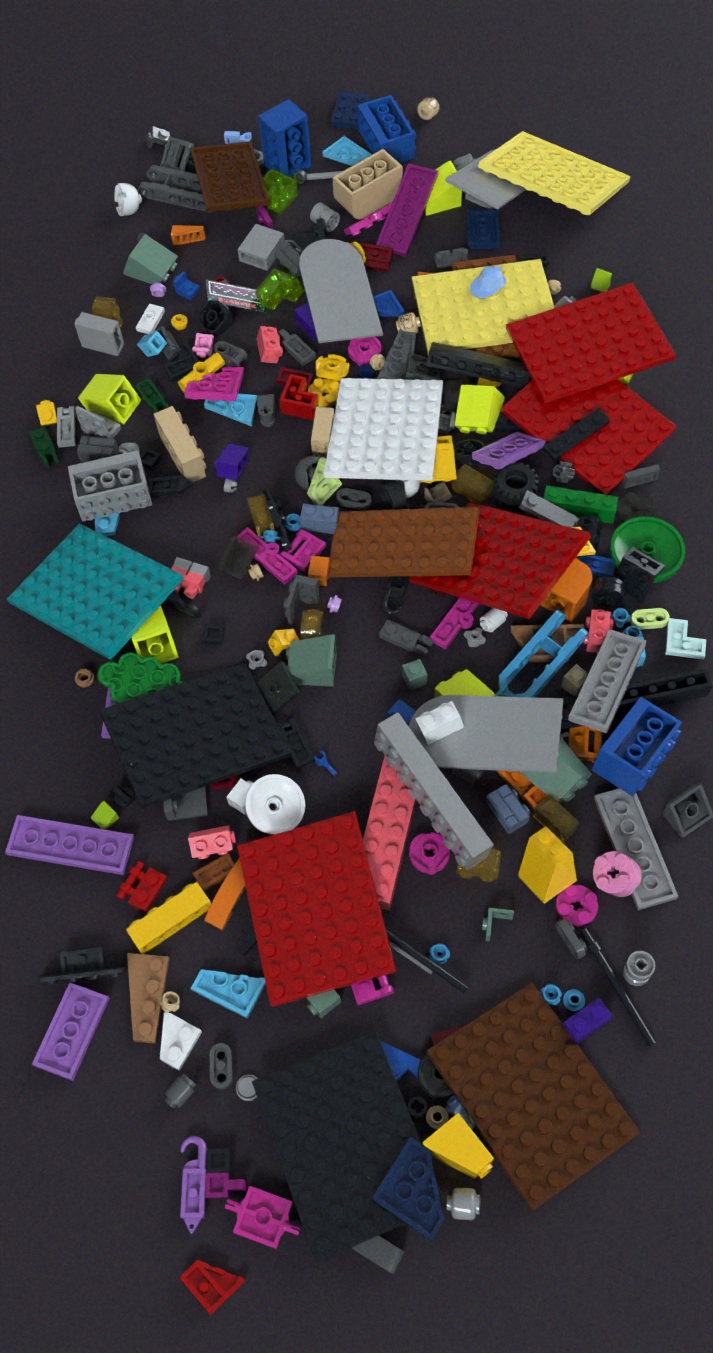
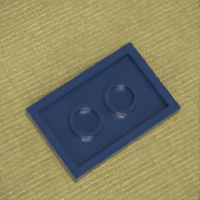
(346, 111)
(483, 229)

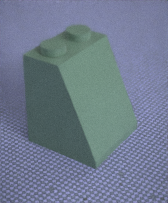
(150, 262)
(313, 661)
(569, 777)

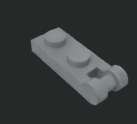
(66, 426)

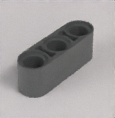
(381, 1253)

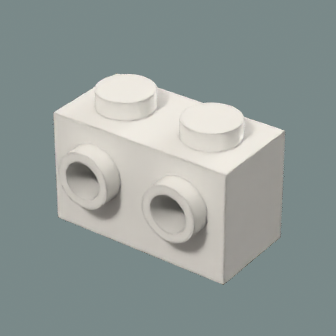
(439, 722)

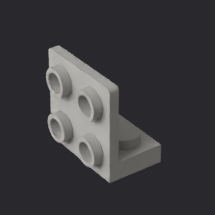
(97, 424)

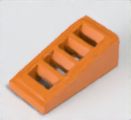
(182, 234)

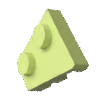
(320, 487)

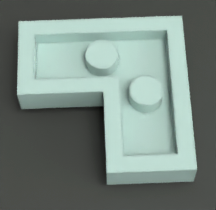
(679, 644)

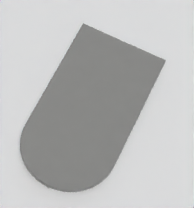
(484, 185)
(338, 292)
(497, 733)

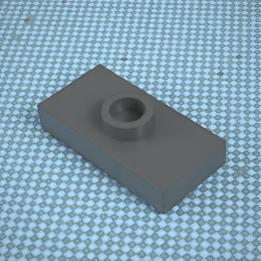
(641, 476)

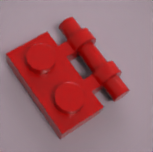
(146, 891)

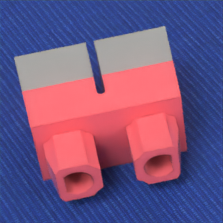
(194, 576)

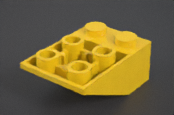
(444, 460)

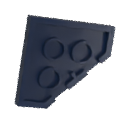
(412, 1190)

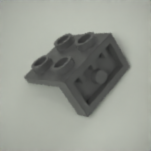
(300, 589)
(187, 805)

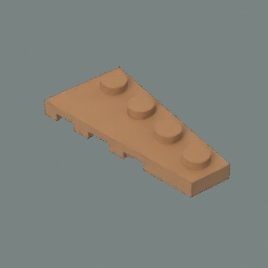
(146, 987)

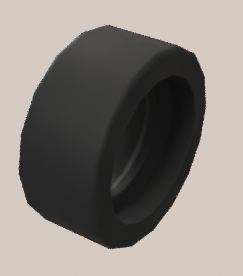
(392, 495)

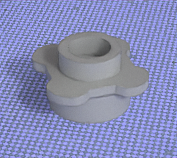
(474, 642)
(256, 654)

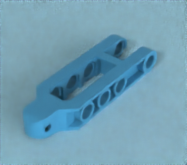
(543, 641)

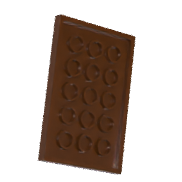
(229, 176)

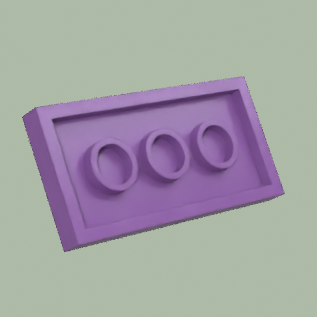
(508, 450)
(71, 1031)

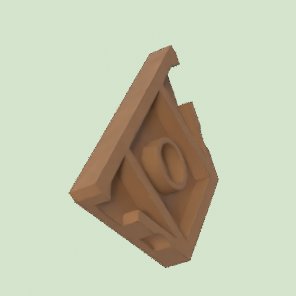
(524, 634)

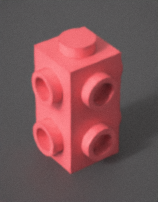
(269, 344)
(598, 627)
(211, 841)

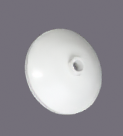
(285, 796)

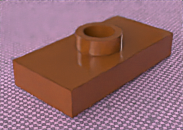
(214, 872)

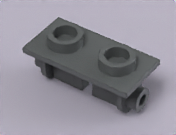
(444, 258)
(171, 346)

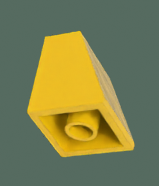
(547, 865)
(460, 1148)

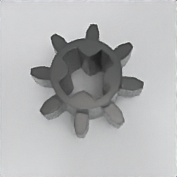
(563, 472)

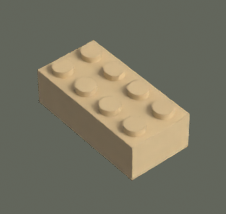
(180, 444)

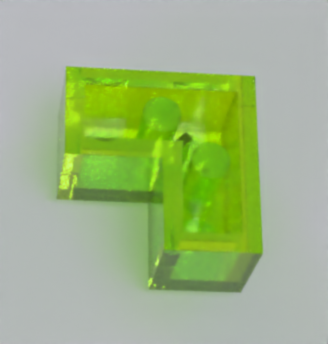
(280, 190)
(278, 286)

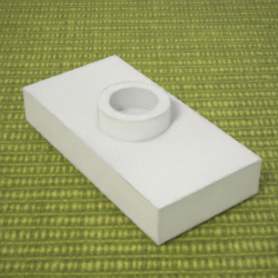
(150, 319)

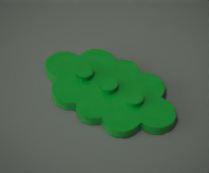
(137, 677)

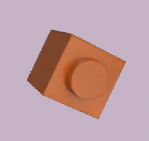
(319, 569)

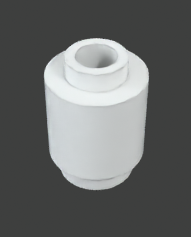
(492, 619)

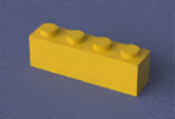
(169, 918)

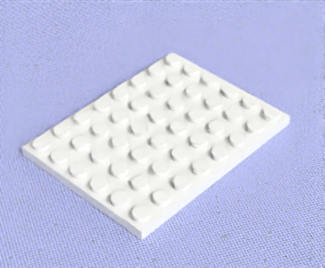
(385, 429)

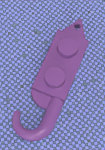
(194, 1185)

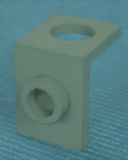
(495, 913)

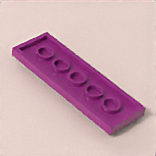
(407, 209)

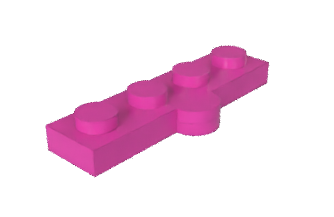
(368, 221)
(269, 557)
(458, 617)

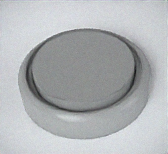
(245, 1088)

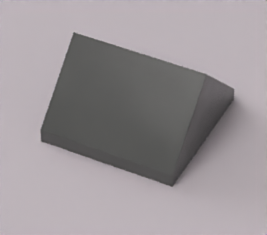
(688, 810)

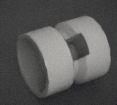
(329, 216)
(638, 968)

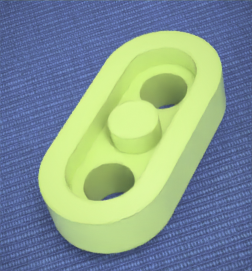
(649, 617)

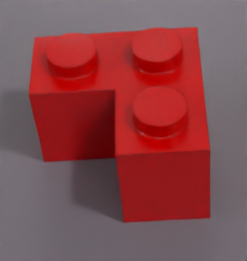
(296, 399)

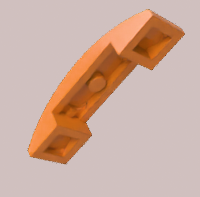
(525, 789)
(226, 897)

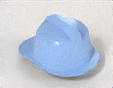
(488, 282)

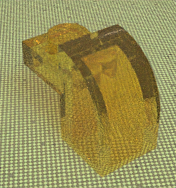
(311, 624)

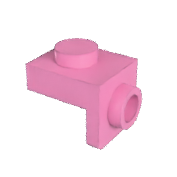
(203, 345)

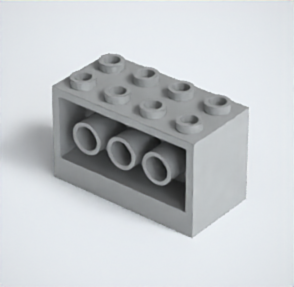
(109, 485)

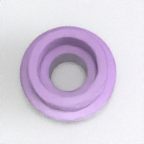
(158, 289)
(334, 604)

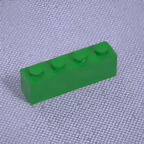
(583, 503)

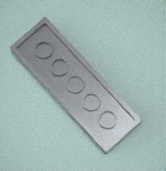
(607, 681)
(634, 838)

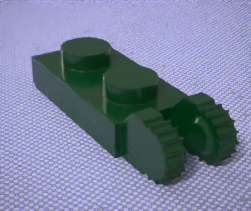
(150, 395)
(43, 445)

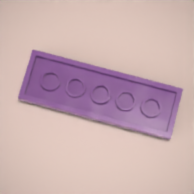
(70, 844)

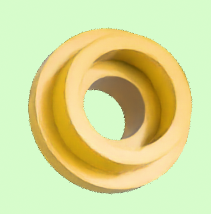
(179, 321)

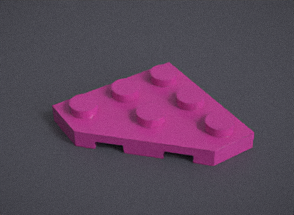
(217, 386)

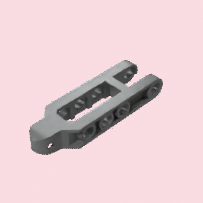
(169, 181)

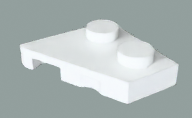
(177, 1040)

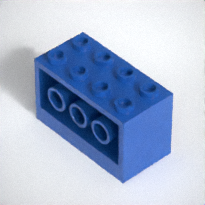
(386, 128)
(285, 138)
(637, 747)

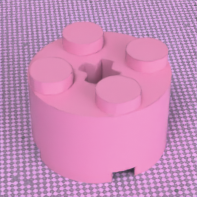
(606, 868)

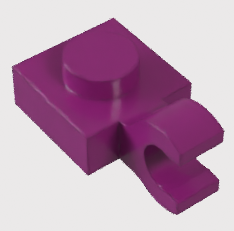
(218, 1185)

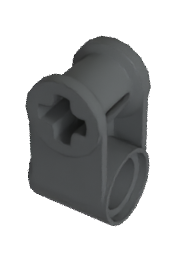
(232, 355)
(266, 409)

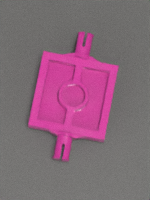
(263, 1217)

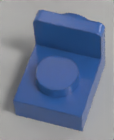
(185, 287)

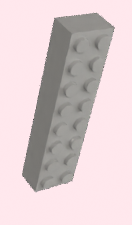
(432, 792)

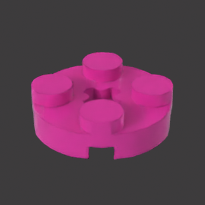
(363, 357)
(418, 855)
(587, 900)

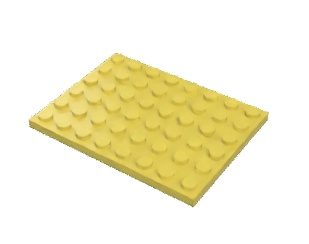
(554, 172)
(463, 321)

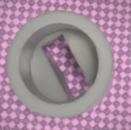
(229, 485)

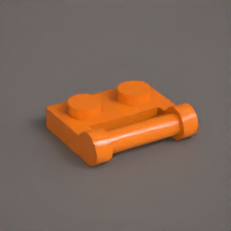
(579, 741)

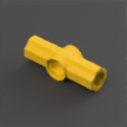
(201, 369)

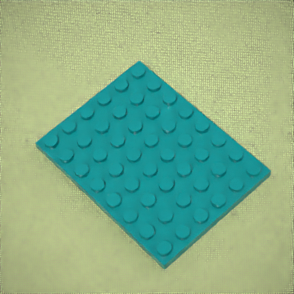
(95, 590)

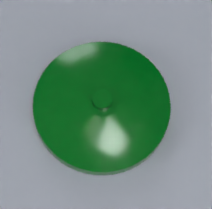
(652, 538)

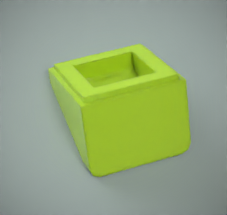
(601, 280)
(104, 816)

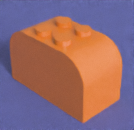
(570, 591)

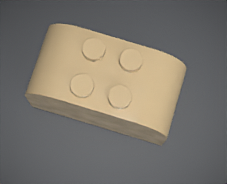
(368, 184)

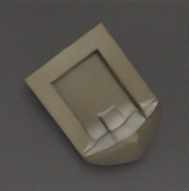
(437, 494)

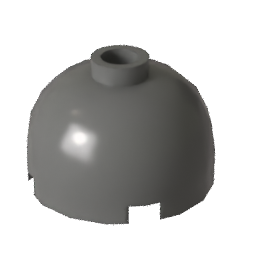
(305, 470)

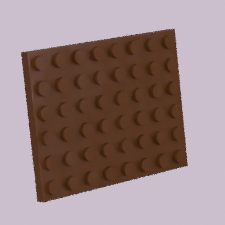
(532, 1095)

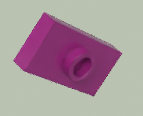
(263, 217)

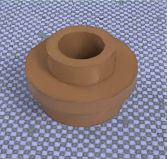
(82, 674)

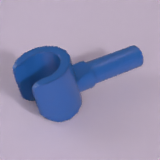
(323, 762)

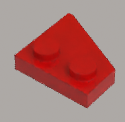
(210, 1285)

